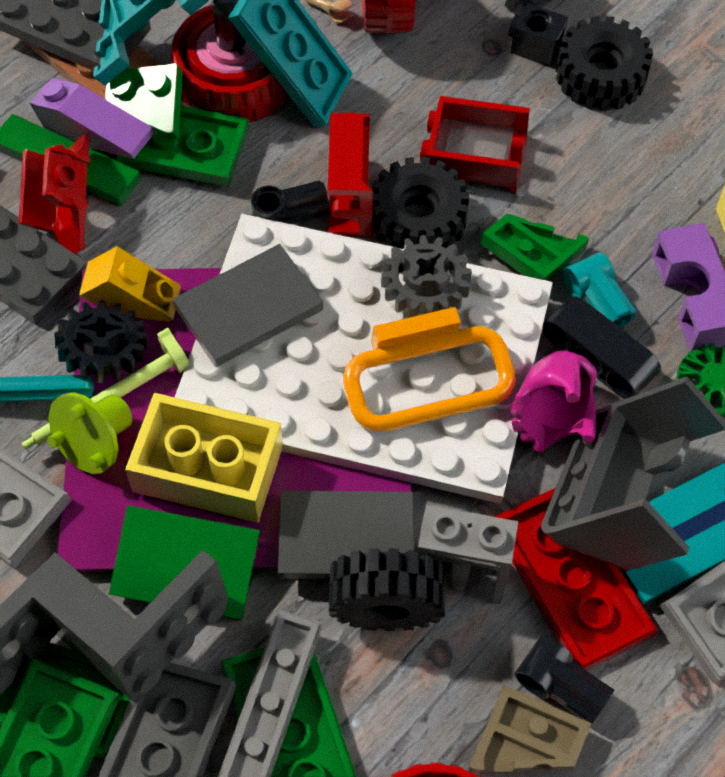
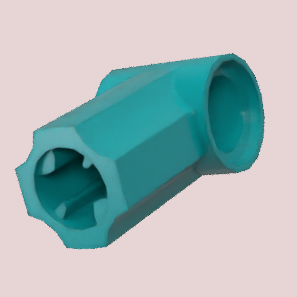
(595, 283)

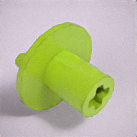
(88, 430)

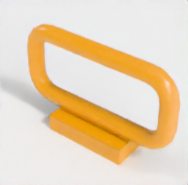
(416, 338)

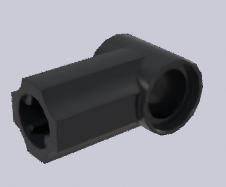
(291, 204)
(552, 673)

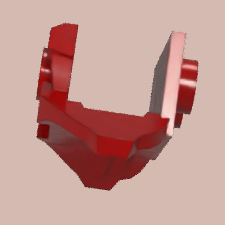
(56, 192)

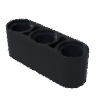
(618, 358)

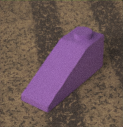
(77, 111)

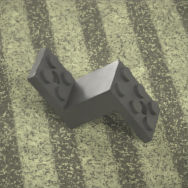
(113, 642)

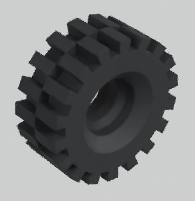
(603, 43)
(419, 185)
(387, 590)

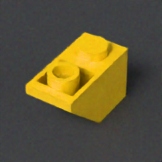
(129, 281)

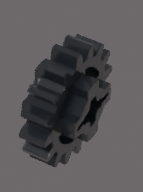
(100, 341)

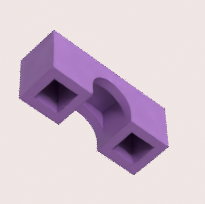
(692, 258)

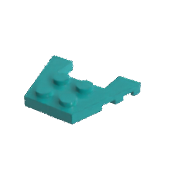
(121, 20)

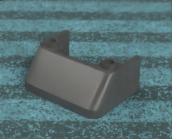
(605, 484)

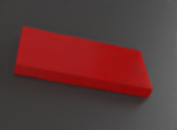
(579, 596)

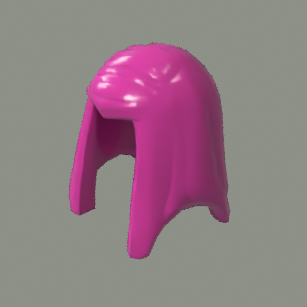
(556, 401)

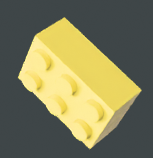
(205, 457)

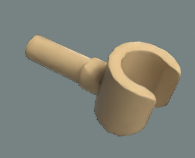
(337, 11)

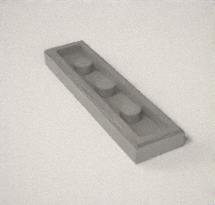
(272, 697)

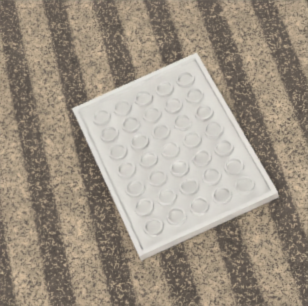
(301, 370)

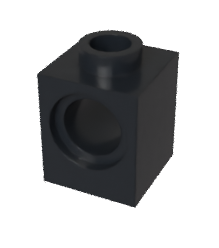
(537, 34)

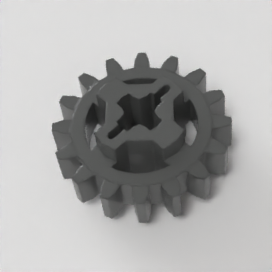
(425, 277)

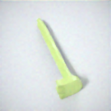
(173, 356)

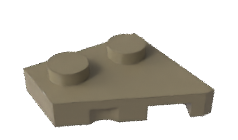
(528, 737)

